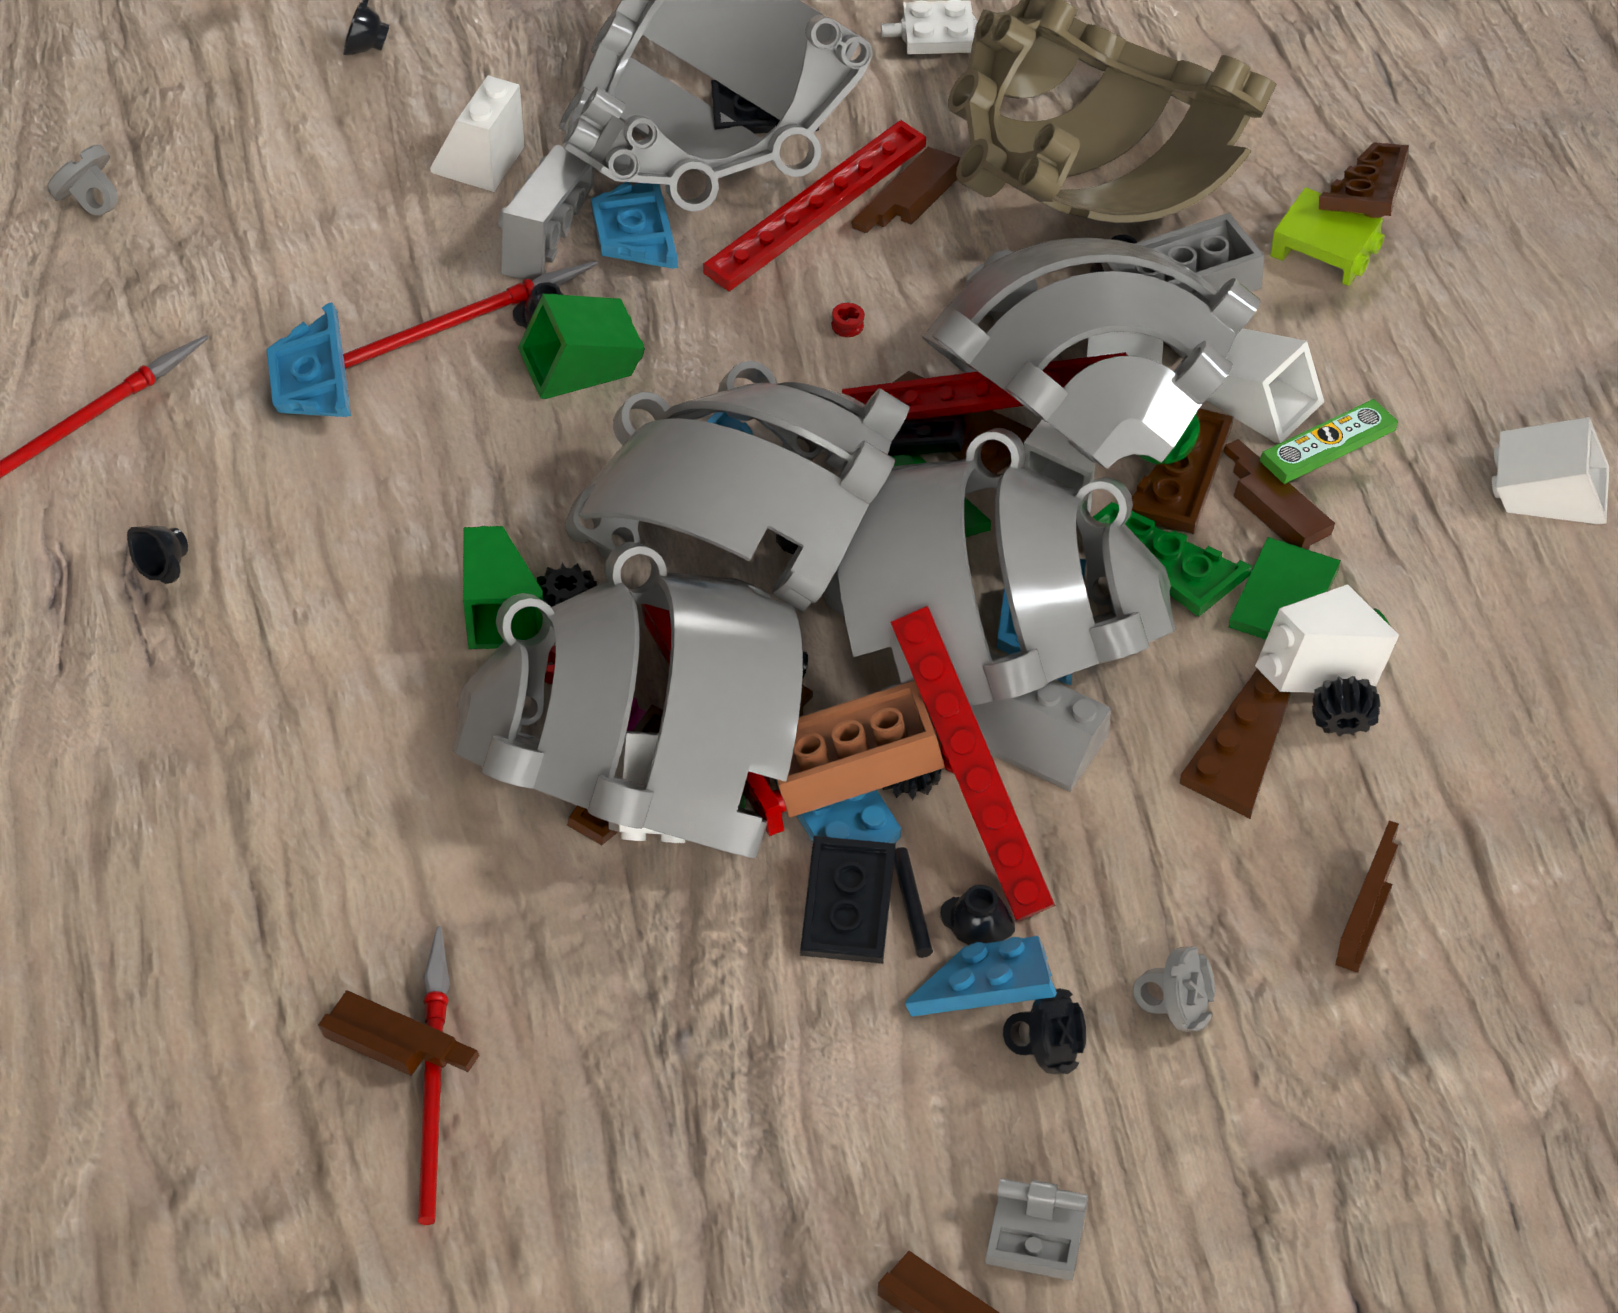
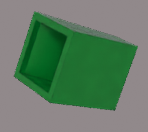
(579, 343)
(491, 576)

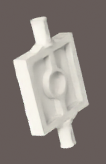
(934, 27)

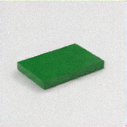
(1279, 579)

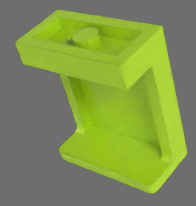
(1328, 235)

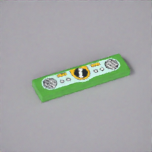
(1328, 441)

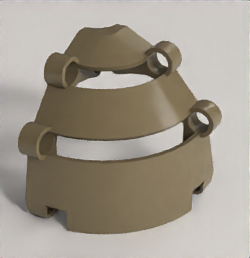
(1033, 52)

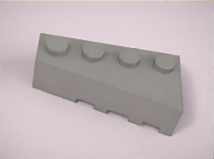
(543, 213)

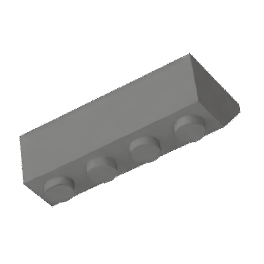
(1211, 248)
(1046, 731)

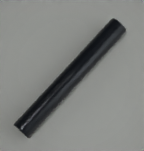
(912, 903)

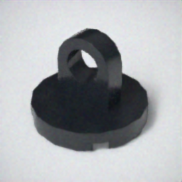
(1055, 1032)

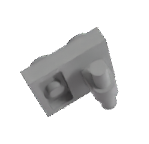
(1037, 1228)

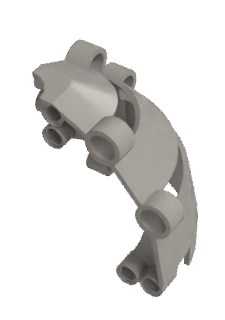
(764, 50)
(1118, 402)
(737, 485)
(916, 556)
(724, 710)

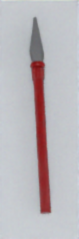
(512, 295)
(132, 384)
(435, 1003)

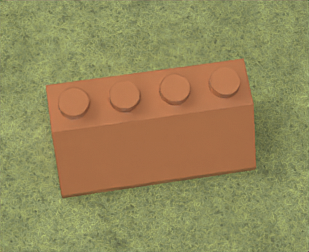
(860, 749)

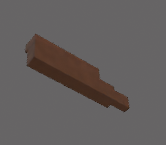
(911, 190)
(1276, 503)
(1369, 904)
(392, 1036)
(920, 1288)

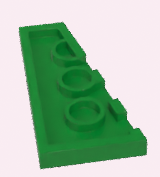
(1195, 574)

